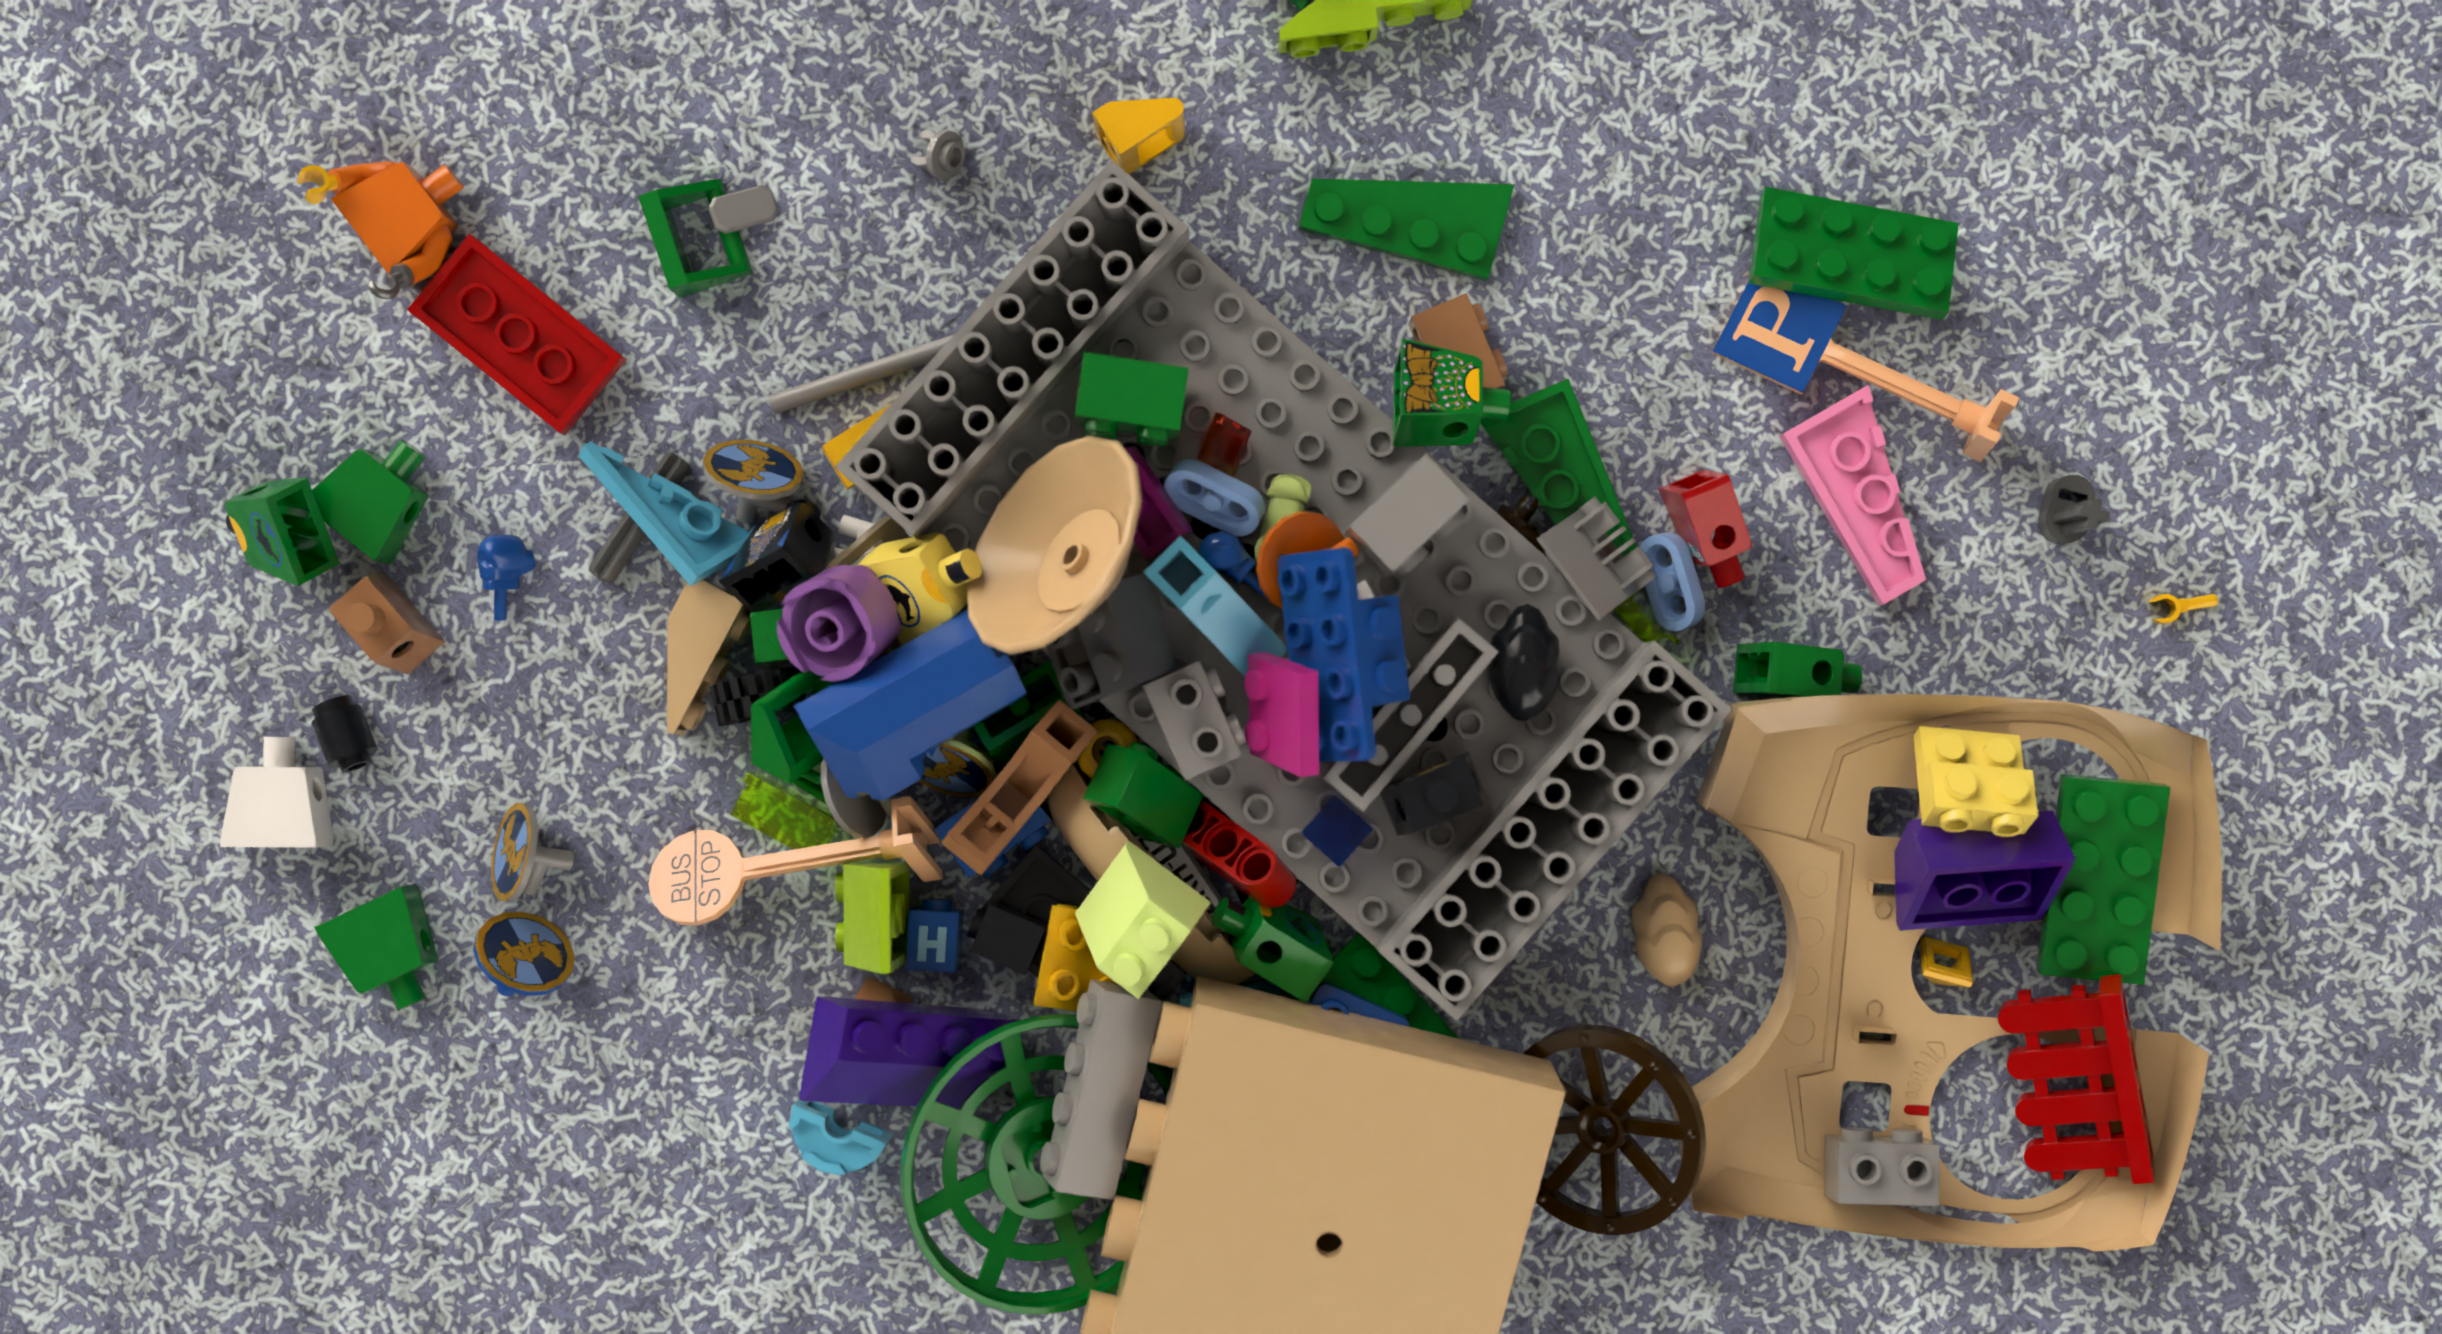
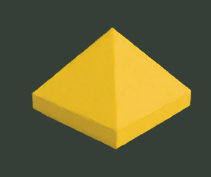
(1958, 975)

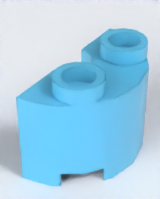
(831, 1146)

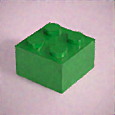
(1131, 398)

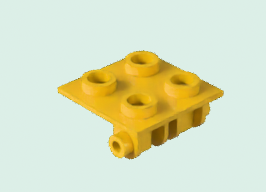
(1065, 962)

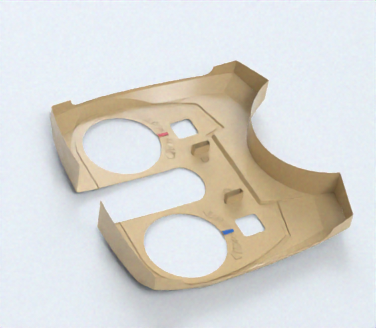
(1799, 791)

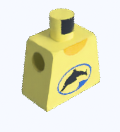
(924, 580)

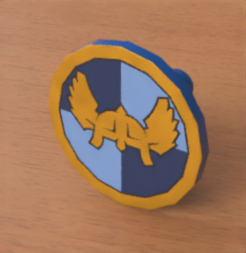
(523, 954)

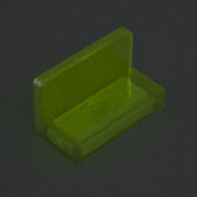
(783, 813)

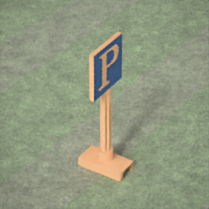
(1789, 333)

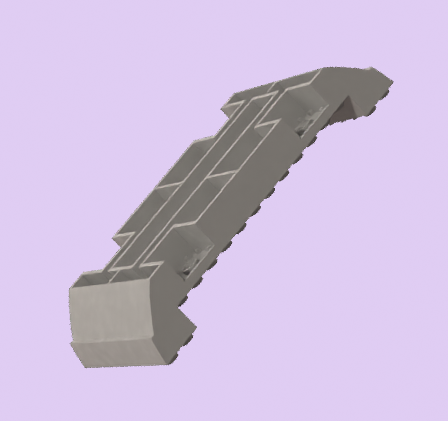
(1558, 787)

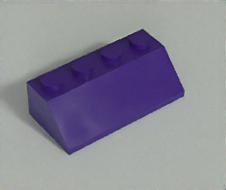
(894, 1051)

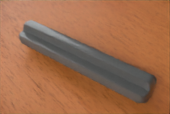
(627, 534)

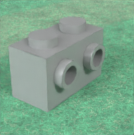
(1194, 720)
(1882, 1169)

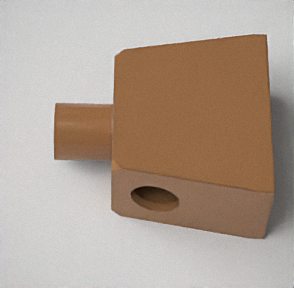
(384, 618)

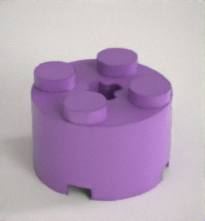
(838, 622)

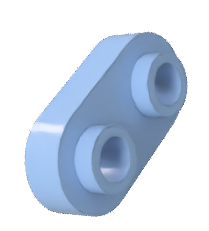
(1215, 497)
(1673, 582)

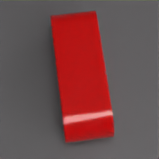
(1239, 857)

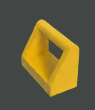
(1139, 129)

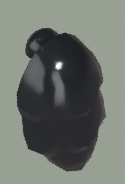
(1526, 666)

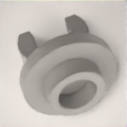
(943, 156)

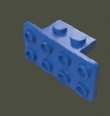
(1349, 643)

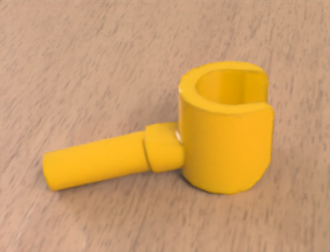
(2183, 605)

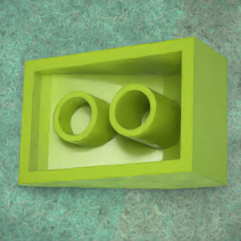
(874, 914)

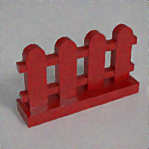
(2084, 1058)

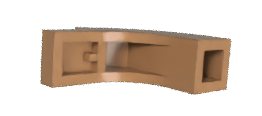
(1020, 787)

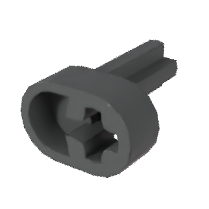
(2066, 520)

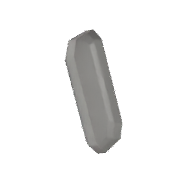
(743, 209)

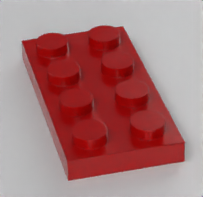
(516, 334)

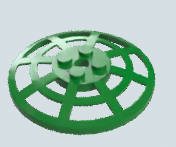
(1011, 1176)

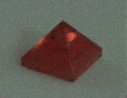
(1223, 444)

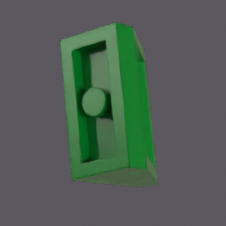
(669, 247)
(784, 749)

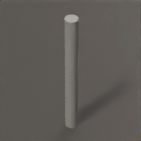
(856, 376)

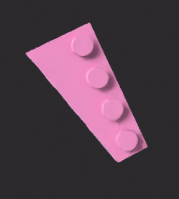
(1852, 481)

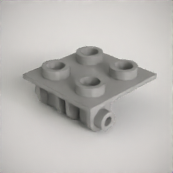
(1592, 561)

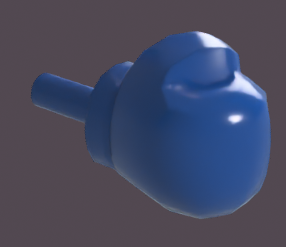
(1228, 555)
(500, 565)

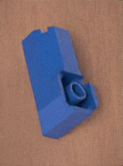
(907, 704)

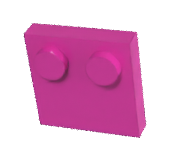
(1283, 713)

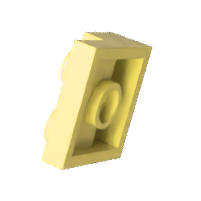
(1973, 781)

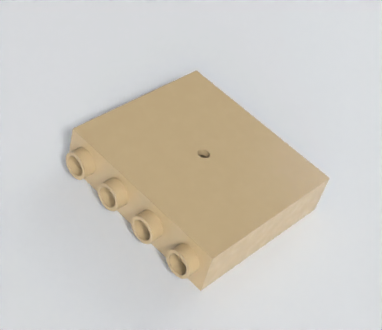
(1324, 1175)

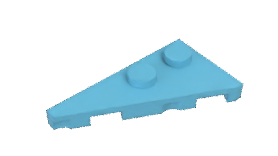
(676, 522)

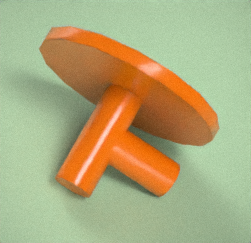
(1293, 535)

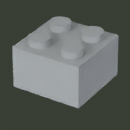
(1406, 516)

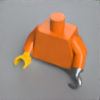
(393, 215)

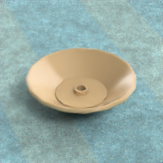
(1055, 545)

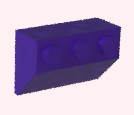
(1978, 875)

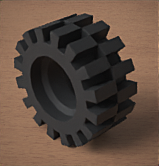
(734, 697)

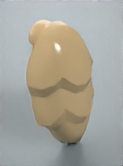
(1667, 931)

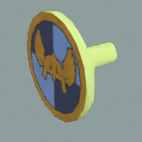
(959, 768)

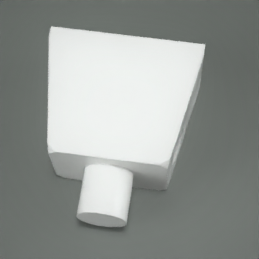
(277, 802)

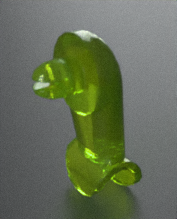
(1640, 623)

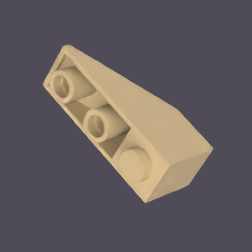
(698, 639)

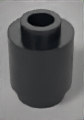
(343, 734)

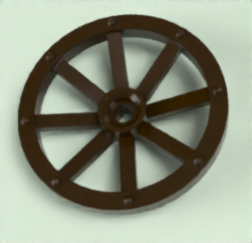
(1605, 1141)

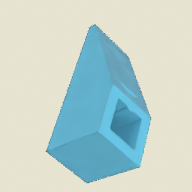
(1212, 605)

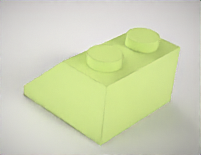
(1137, 918)

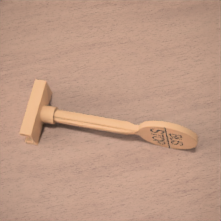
(705, 871)

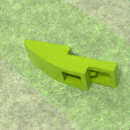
(1355, 22)

